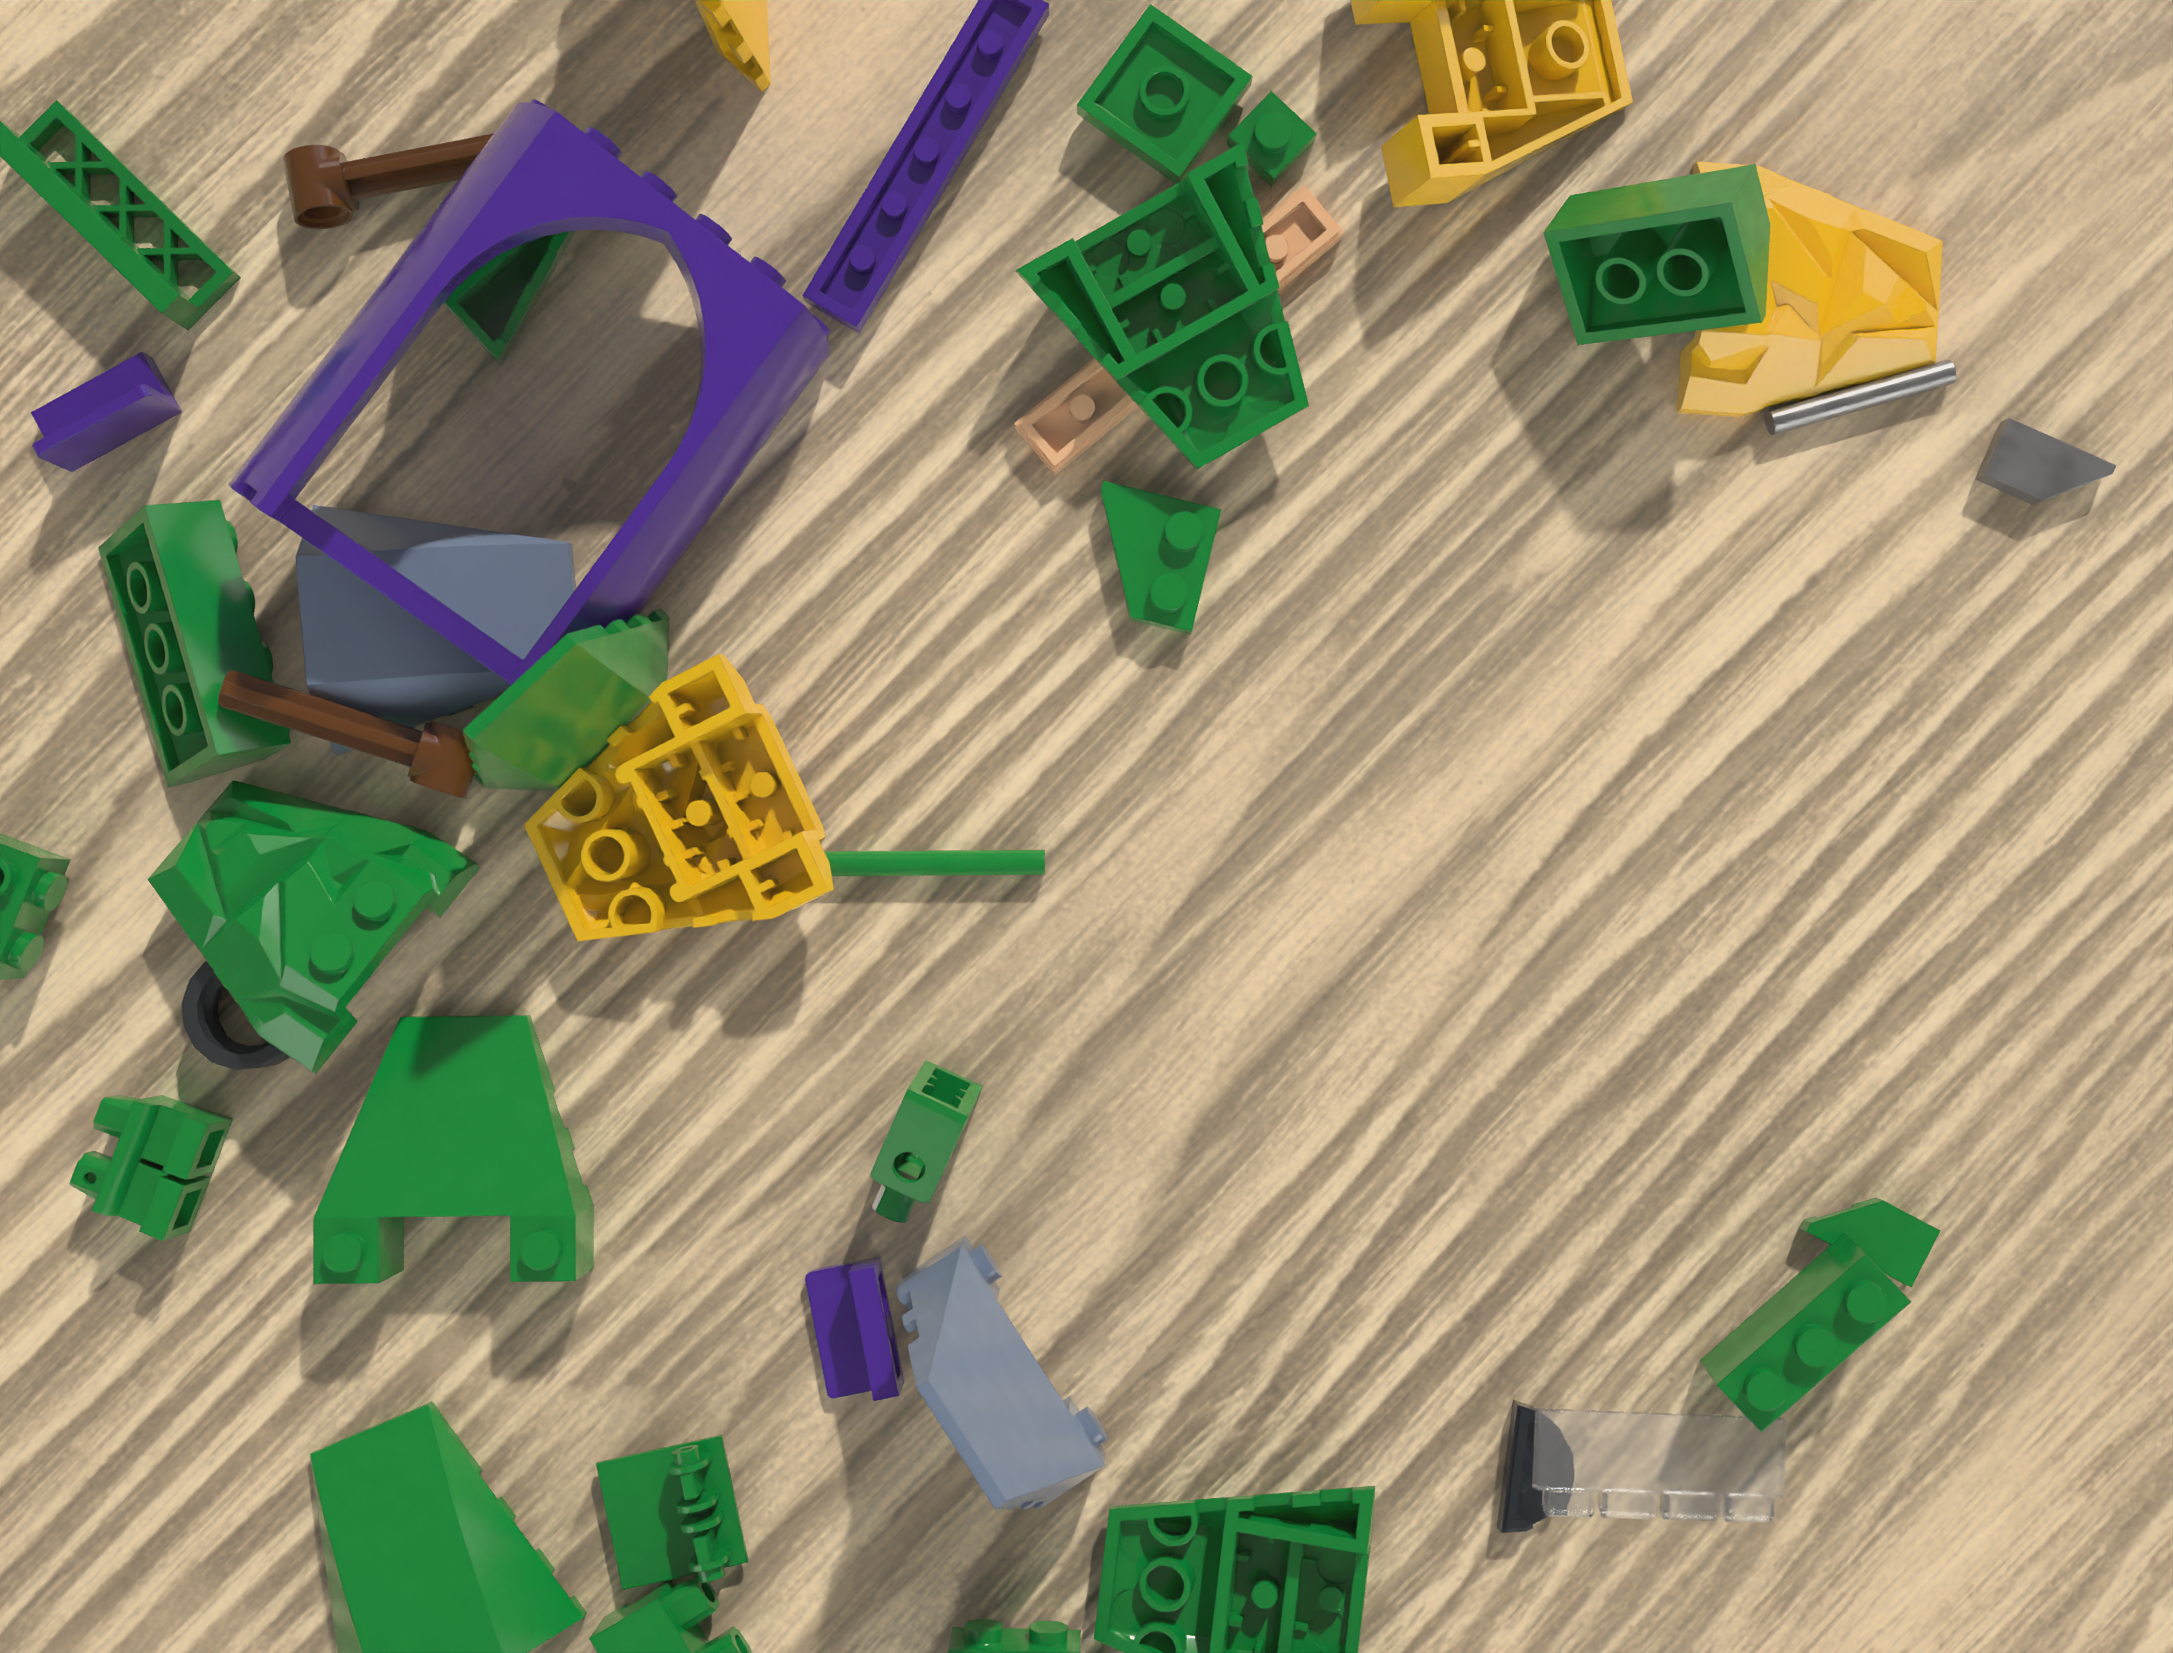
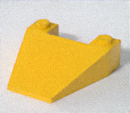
(1497, 86)

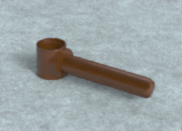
(328, 186)
(435, 755)

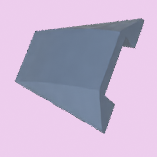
(390, 663)

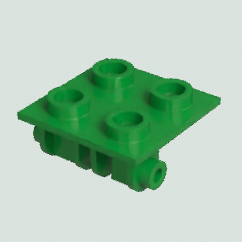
(672, 1513)

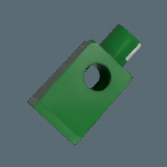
(922, 1140)

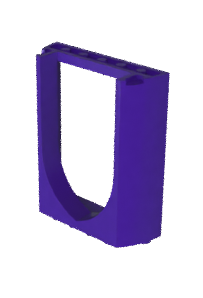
(526, 184)

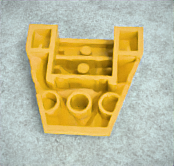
(1842, 307)
(684, 818)

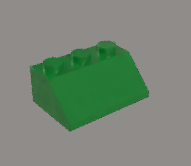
(1663, 256)

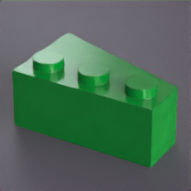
(504, 291)

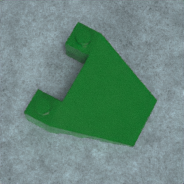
(457, 1130)

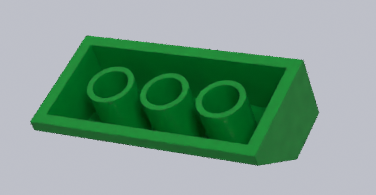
(184, 629)

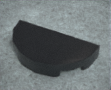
(1519, 1501)

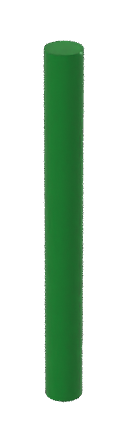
(936, 862)

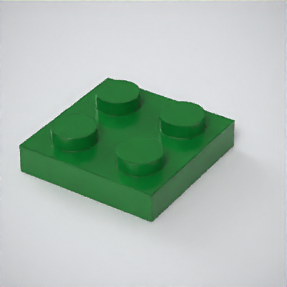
(1164, 94)

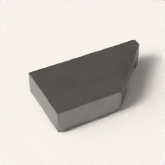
(2036, 464)

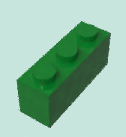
(1804, 1332)

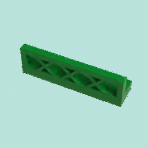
(93, 220)

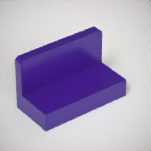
(104, 413)
(855, 1330)

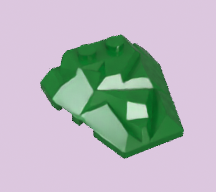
(302, 906)

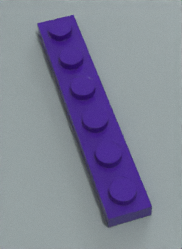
(924, 159)

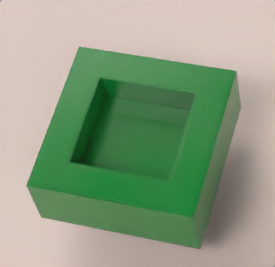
(1272, 138)

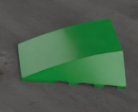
(1183, 310)
(569, 704)
(426, 1548)
(1237, 1574)

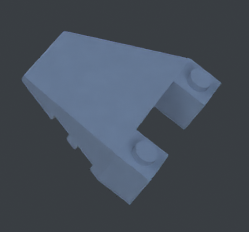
(989, 1387)

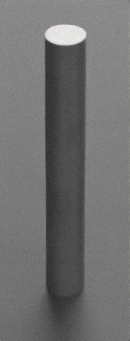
(1860, 397)

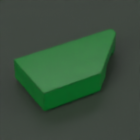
(1882, 1231)

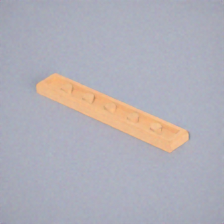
(1095, 403)

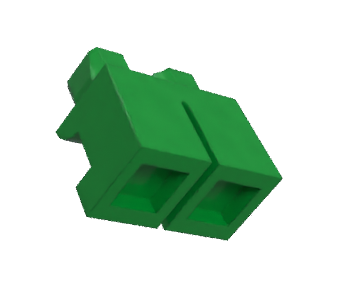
(156, 1163)
(667, 1623)

